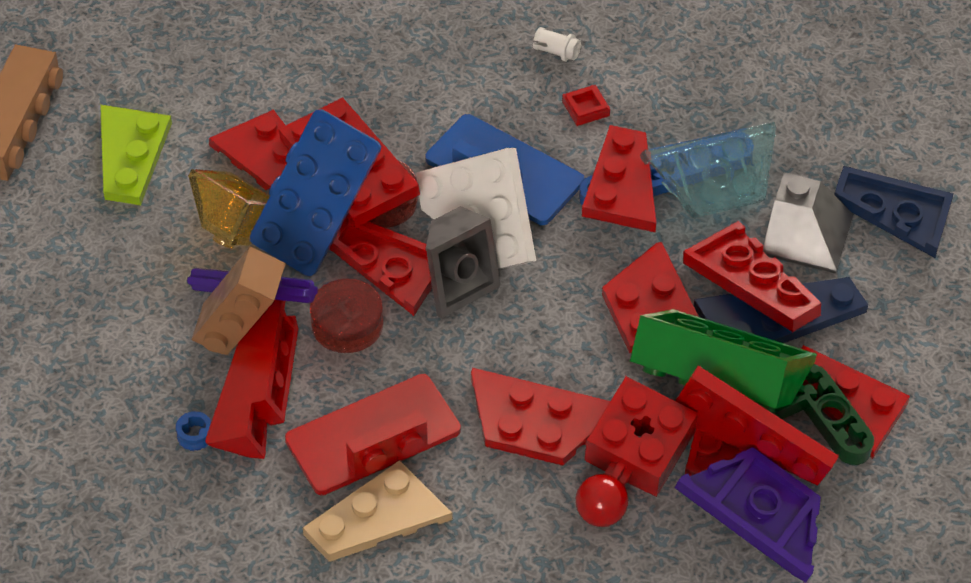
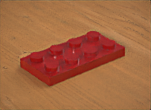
(387, 181)

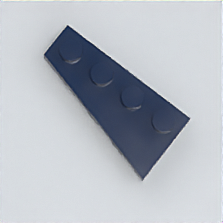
(838, 300)

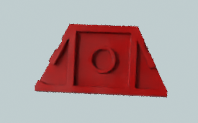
(645, 288)
(533, 416)

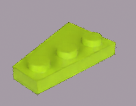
(130, 151)

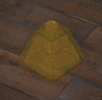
(226, 205)

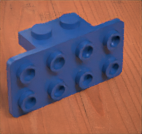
(545, 180)
(314, 192)

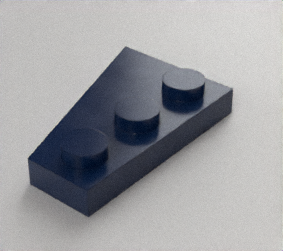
(896, 206)

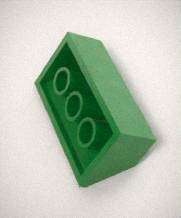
(747, 362)

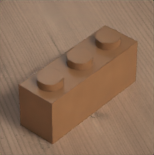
(238, 301)

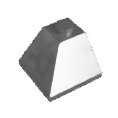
(807, 224)
(461, 259)

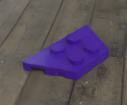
(760, 506)

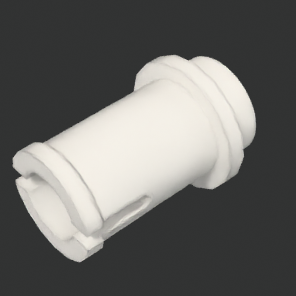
(557, 44)

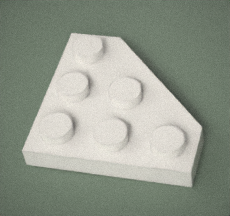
(491, 188)

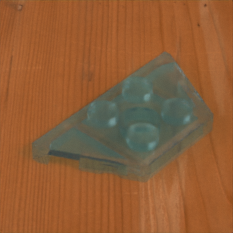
(717, 169)

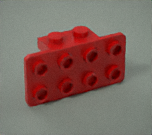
(372, 434)

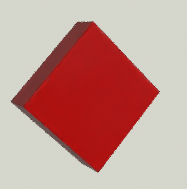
(586, 105)

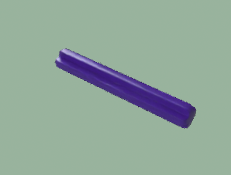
(289, 288)

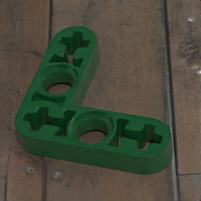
(832, 431)

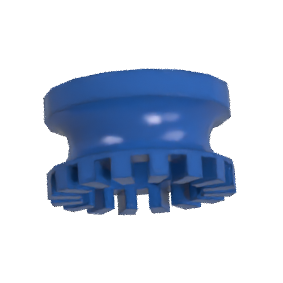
(183, 426)

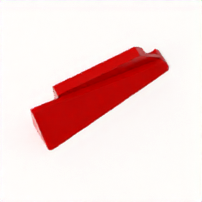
(256, 385)

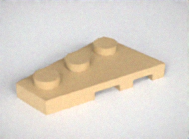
(375, 512)

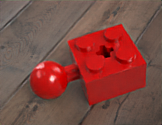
(631, 459)

